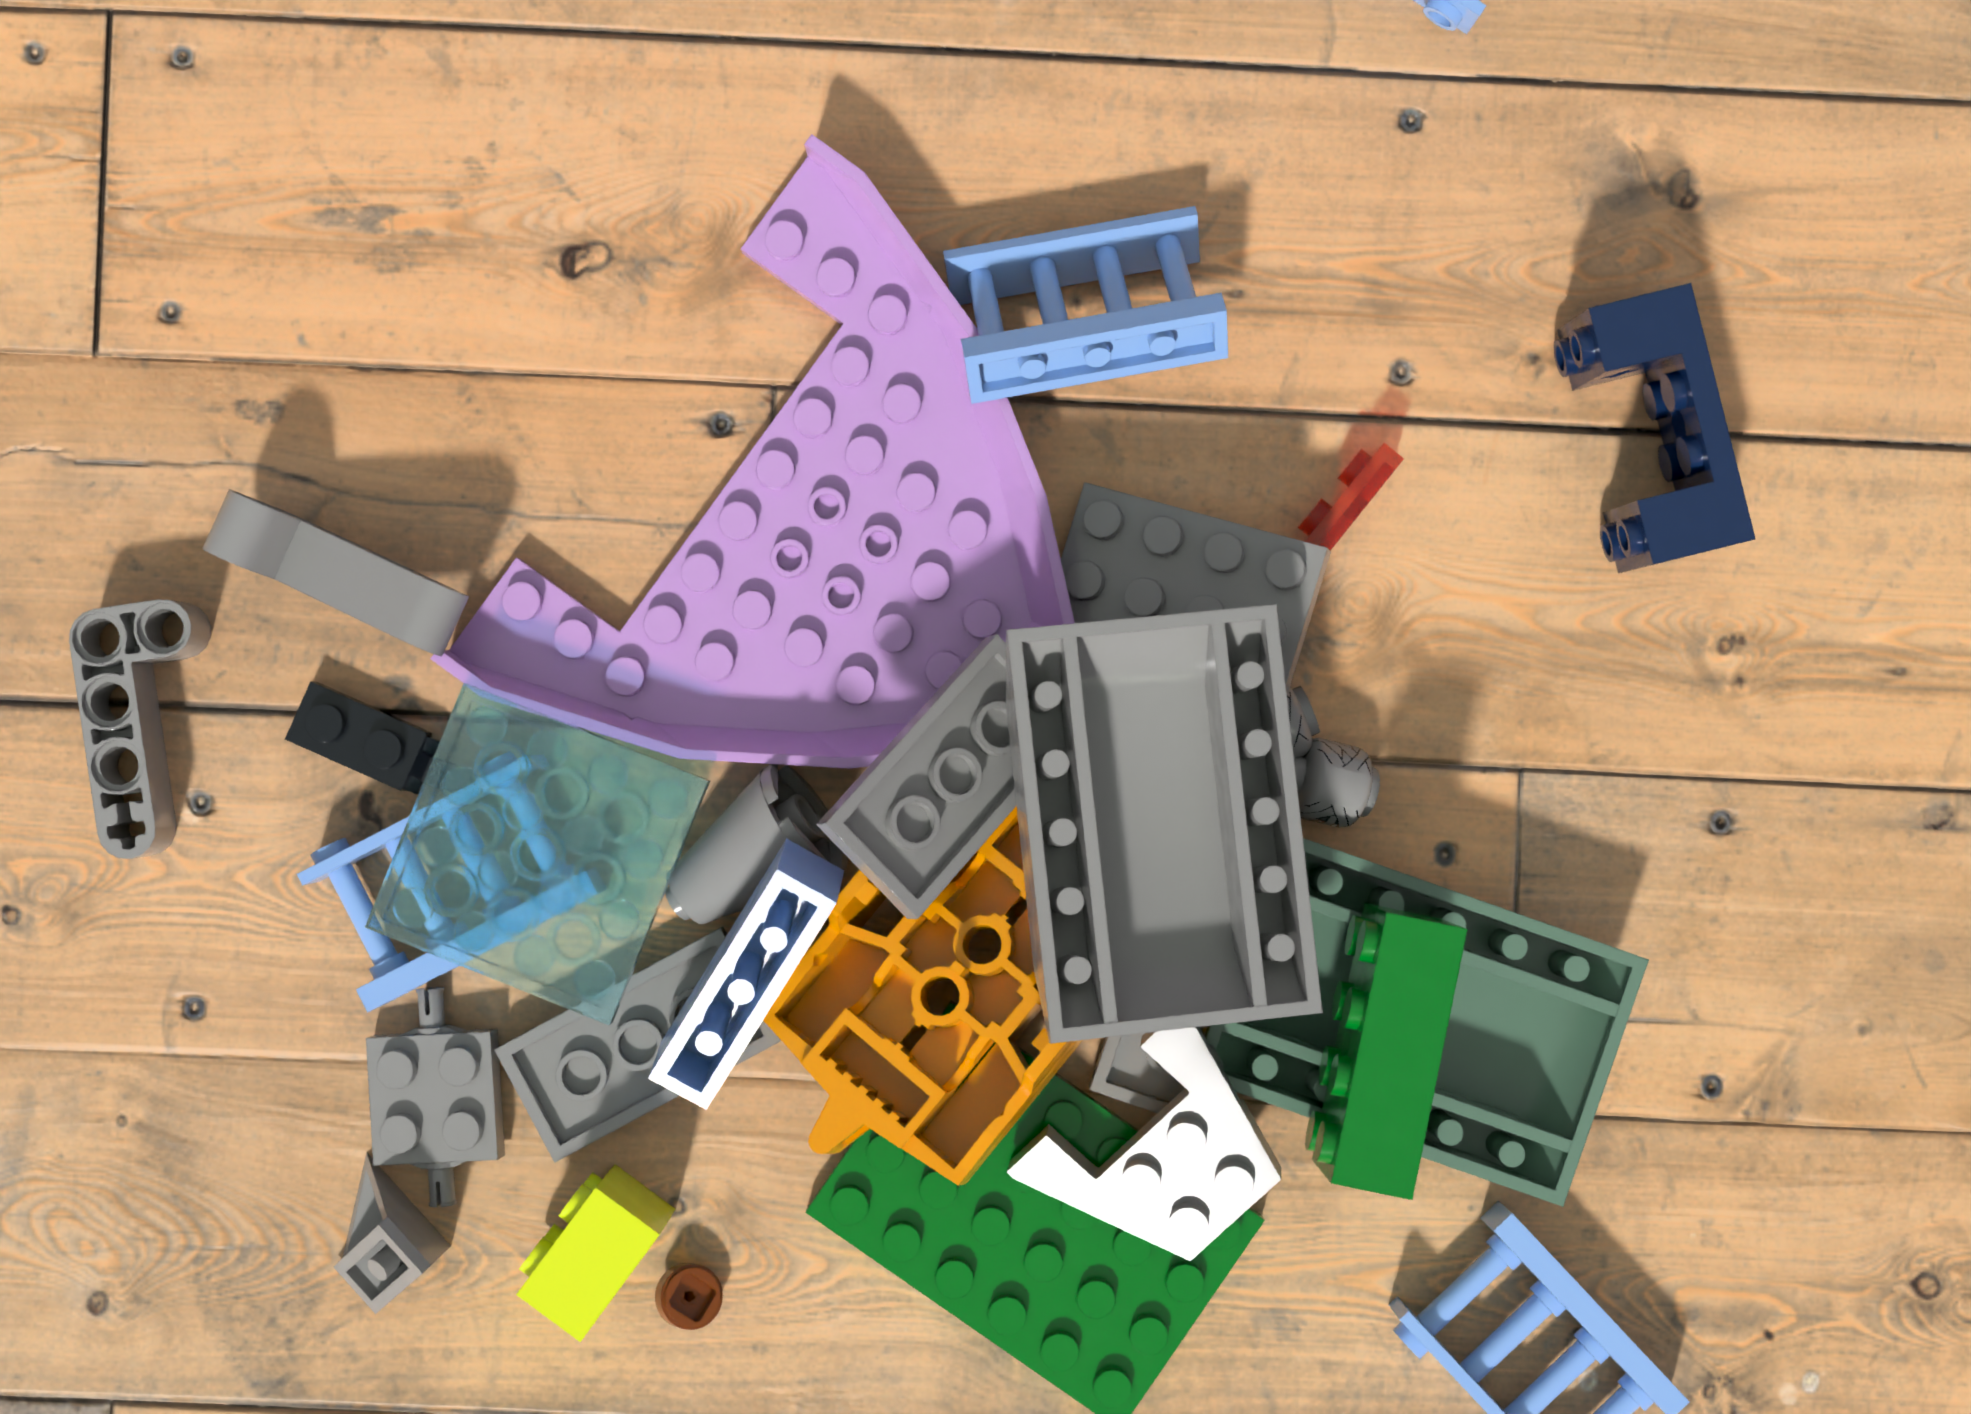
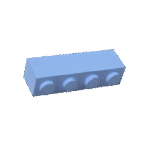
(747, 973)

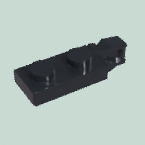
(363, 738)

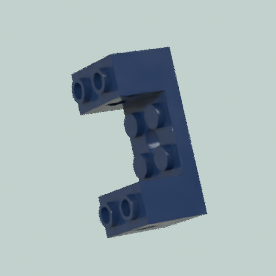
(1666, 341)

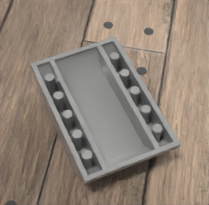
(1160, 823)

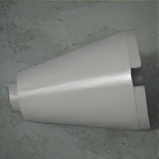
(737, 849)

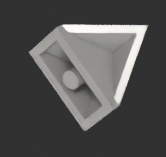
(386, 1240)

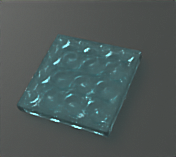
(537, 854)

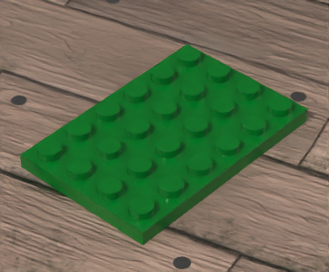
(1024, 1268)

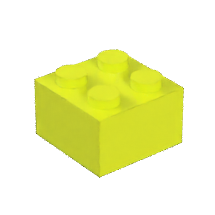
(587, 1263)

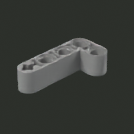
(336, 572)
(140, 727)

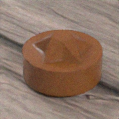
(688, 1296)

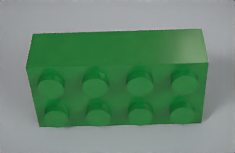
(1385, 1050)

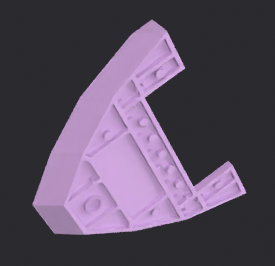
(841, 557)

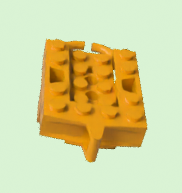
(866, 992)

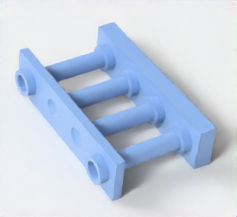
(1094, 346)
(391, 970)
(1553, 1294)

